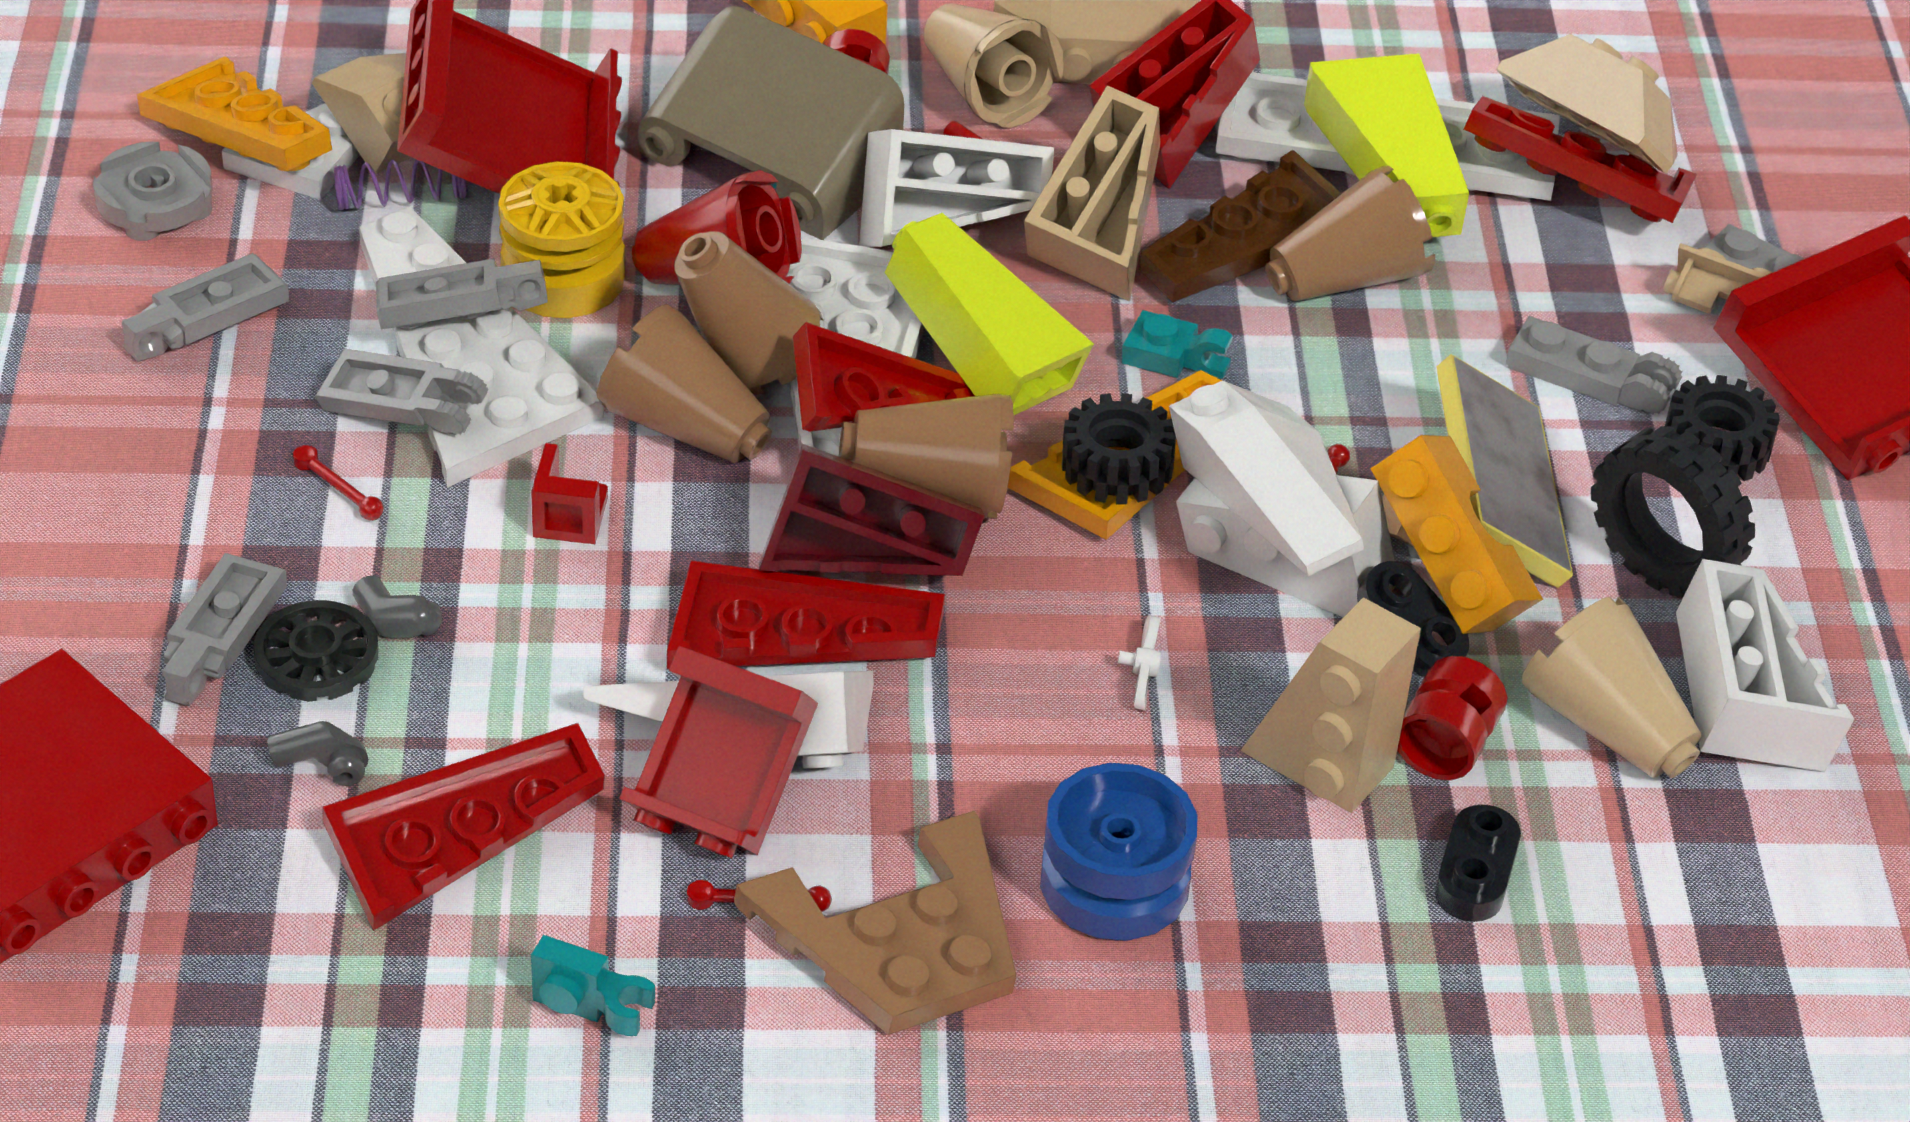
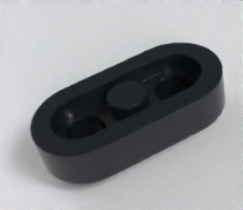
(1418, 607)
(1477, 863)

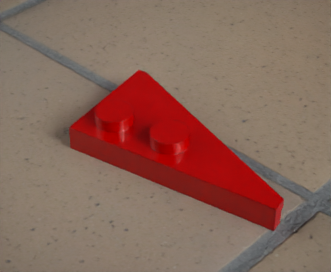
(851, 375)

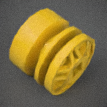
(574, 226)

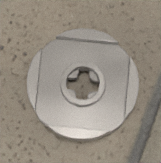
(179, 193)

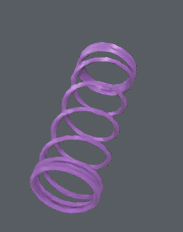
(342, 178)

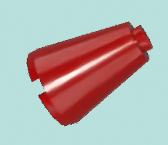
(742, 210)

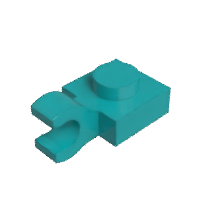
(1169, 344)
(581, 984)

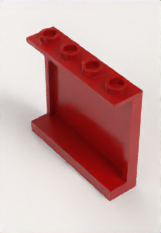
(498, 104)
(1835, 345)
(83, 798)

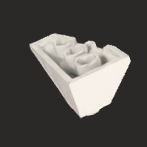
(1268, 472)
(835, 728)

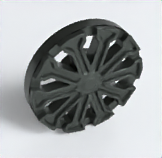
(316, 649)

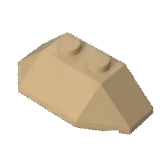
(1096, 32)
(1599, 94)

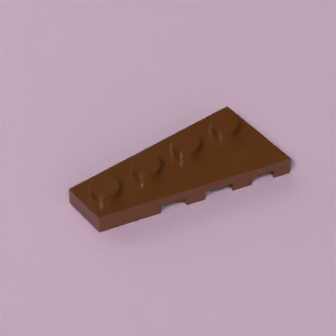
(1237, 230)

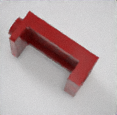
(721, 754)

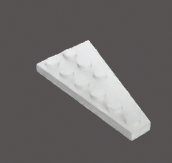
(854, 301)
(530, 386)

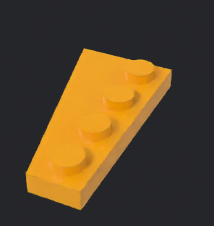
(237, 115)
(1047, 486)

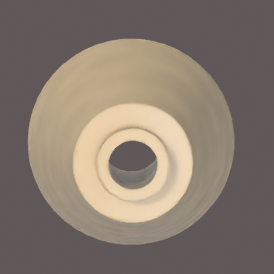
(995, 61)
(1616, 689)

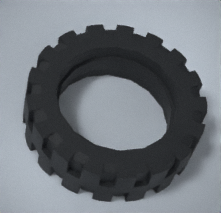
(1703, 484)

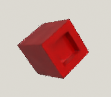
(565, 506)

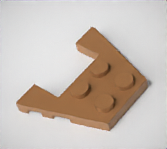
(907, 953)

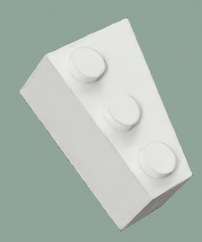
(931, 174)
(1227, 540)
(1750, 677)

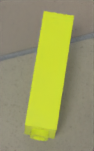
(1388, 116)
(984, 316)

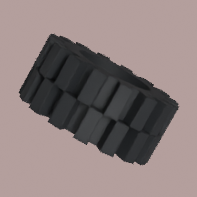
(1743, 413)
(1113, 471)

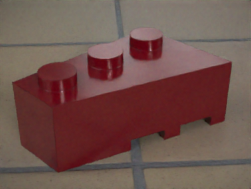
(866, 521)

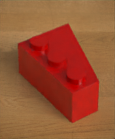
(1188, 74)

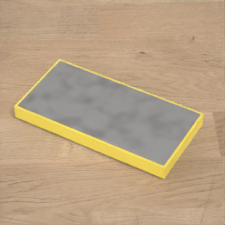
(1510, 460)

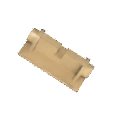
(1706, 276)

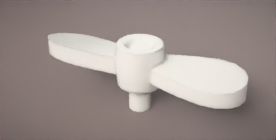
(1144, 661)

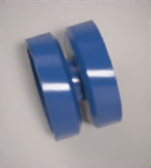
(1118, 851)

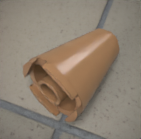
(1354, 242)
(743, 309)
(684, 389)
(939, 446)

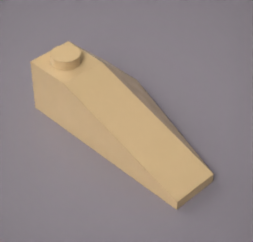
(367, 105)

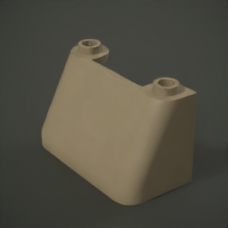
(777, 109)

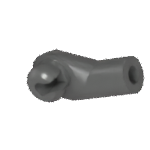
(396, 614)
(327, 744)

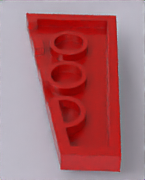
(1582, 158)
(796, 618)
(448, 821)

